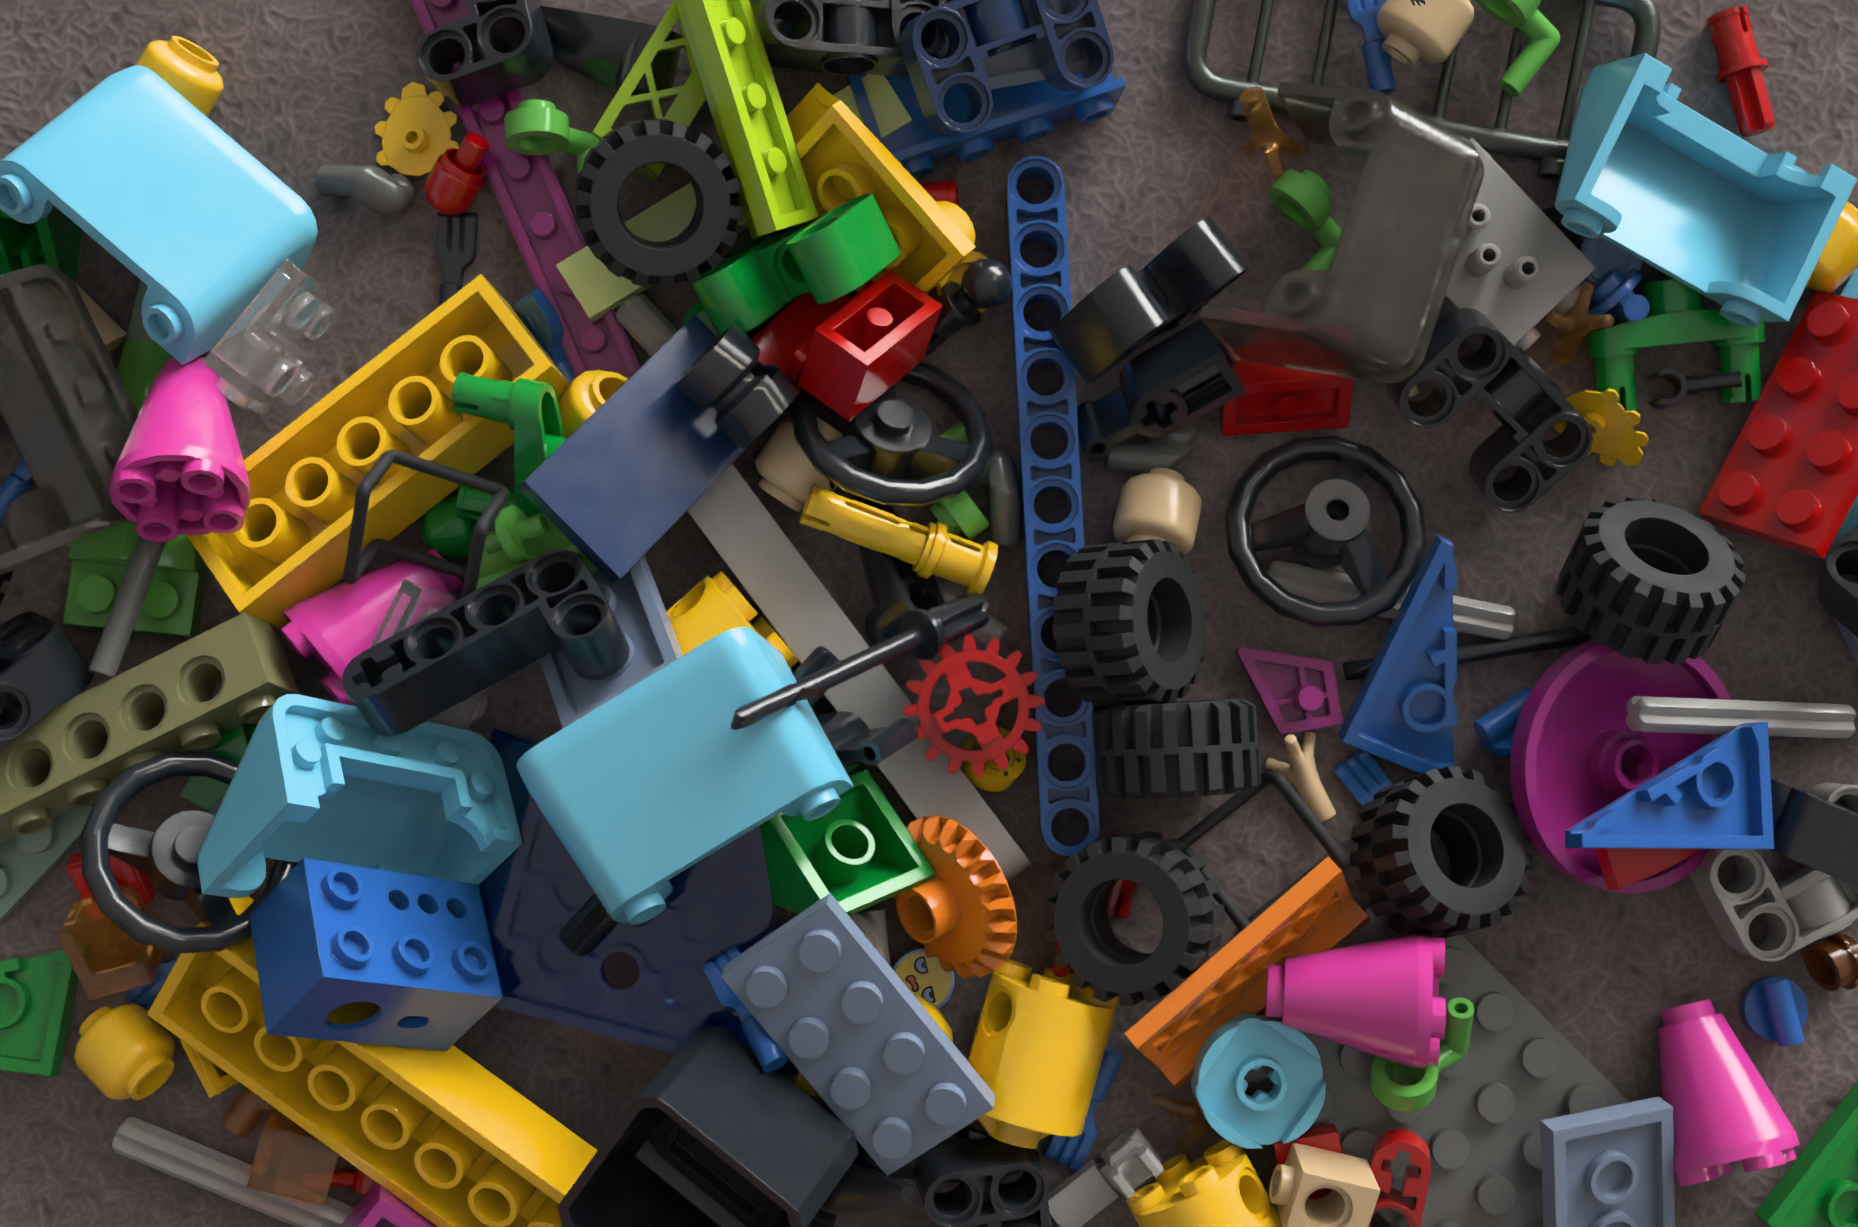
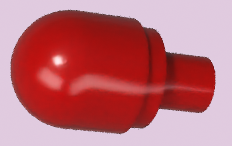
(457, 176)

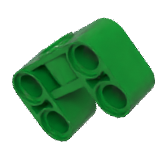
(816, 256)

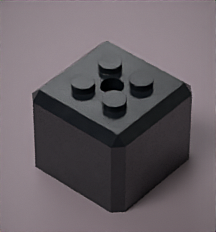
(713, 1148)

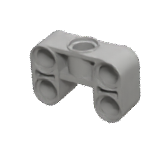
(1796, 908)

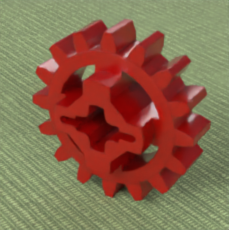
(988, 732)

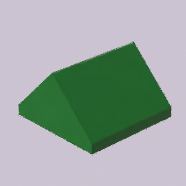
(852, 852)

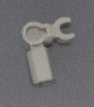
(1124, 1166)

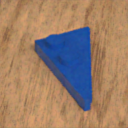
(1407, 695)
(1702, 802)

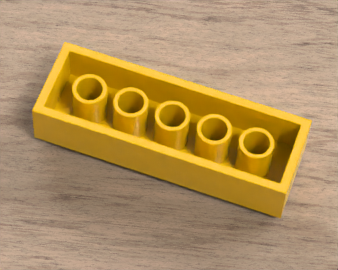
(397, 401)

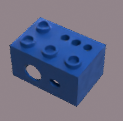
(376, 938)

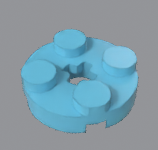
(1264, 1118)

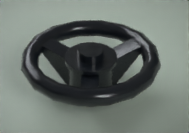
(897, 446)
(1326, 531)
(167, 858)

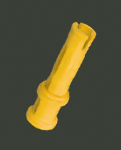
(927, 548)

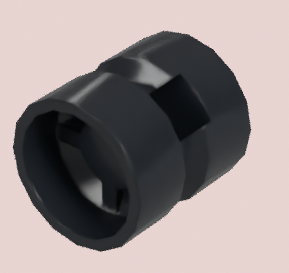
(737, 386)

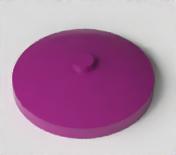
(1580, 755)

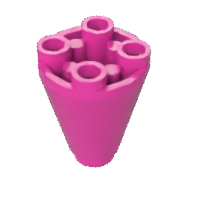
(182, 459)
(347, 617)
(1367, 997)
(1717, 1099)

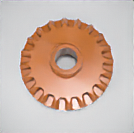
(966, 908)

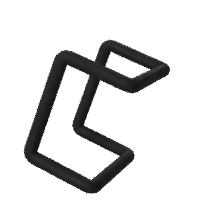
(358, 562)
(1335, 852)

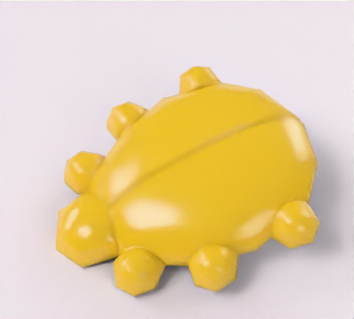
(415, 131)
(1610, 426)

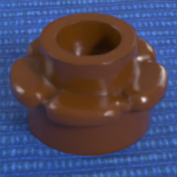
(1833, 962)

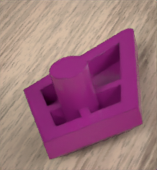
(1293, 689)

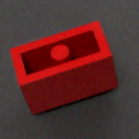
(869, 345)

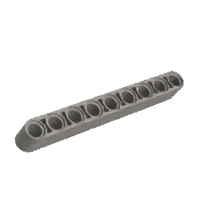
(811, 618)

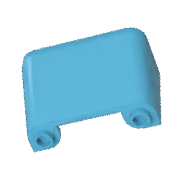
(1694, 194)
(164, 201)
(669, 782)
(340, 793)

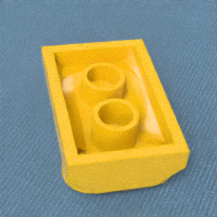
(847, 161)

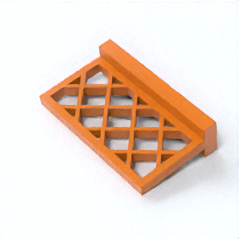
(1305, 920)

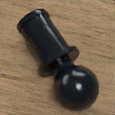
(983, 286)

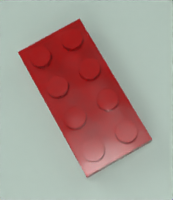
(1799, 448)

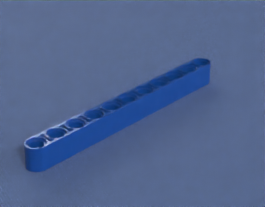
(1057, 411)

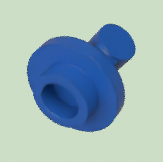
(1615, 297)
(1499, 724)
(1775, 1010)

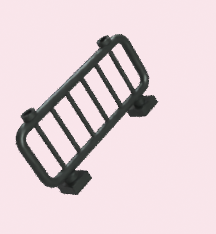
(1547, 151)

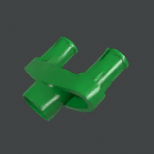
(1675, 318)
(530, 411)

